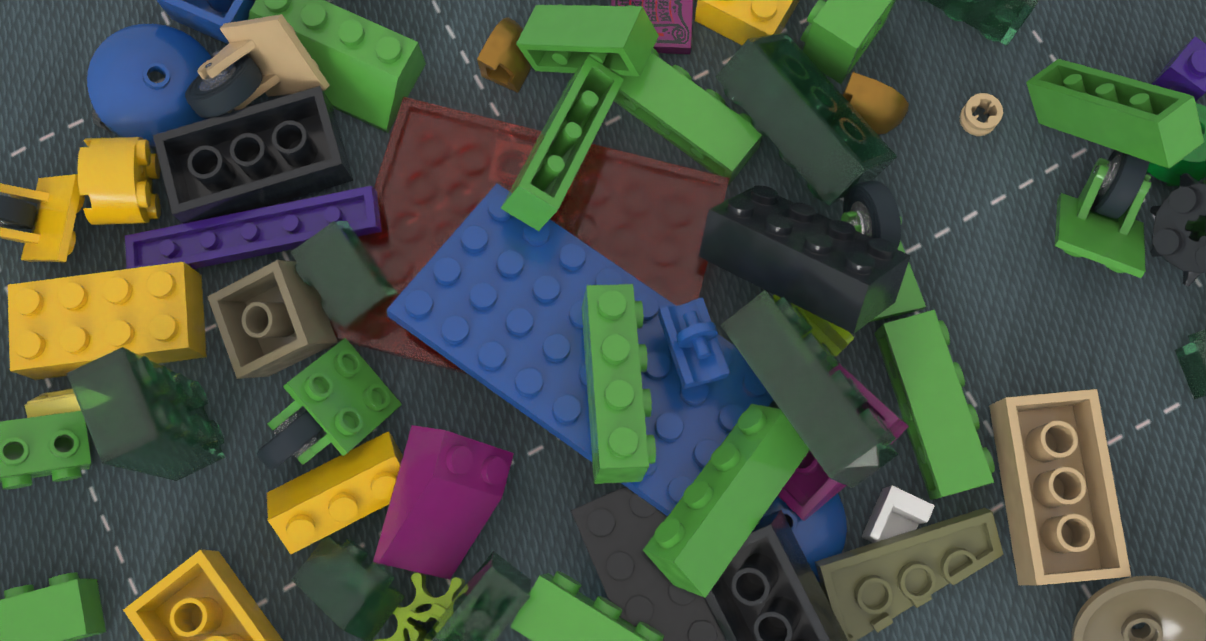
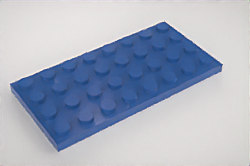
(511, 317)

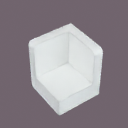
(896, 514)

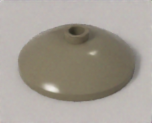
(1165, 605)

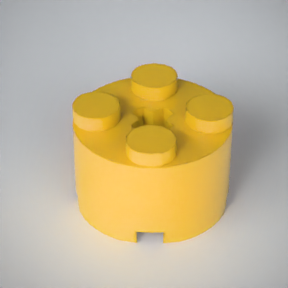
(119, 180)

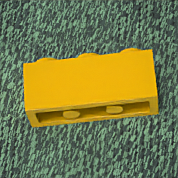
(335, 493)

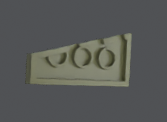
(903, 571)

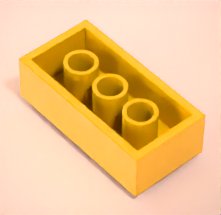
(84, 317)
(200, 604)

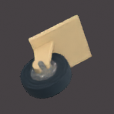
(258, 60)

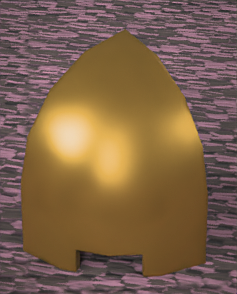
(502, 59)
(876, 102)

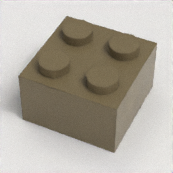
(271, 320)

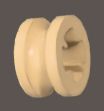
(991, 106)

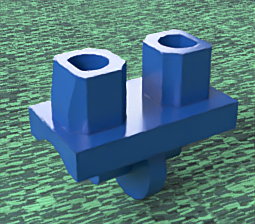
(693, 343)

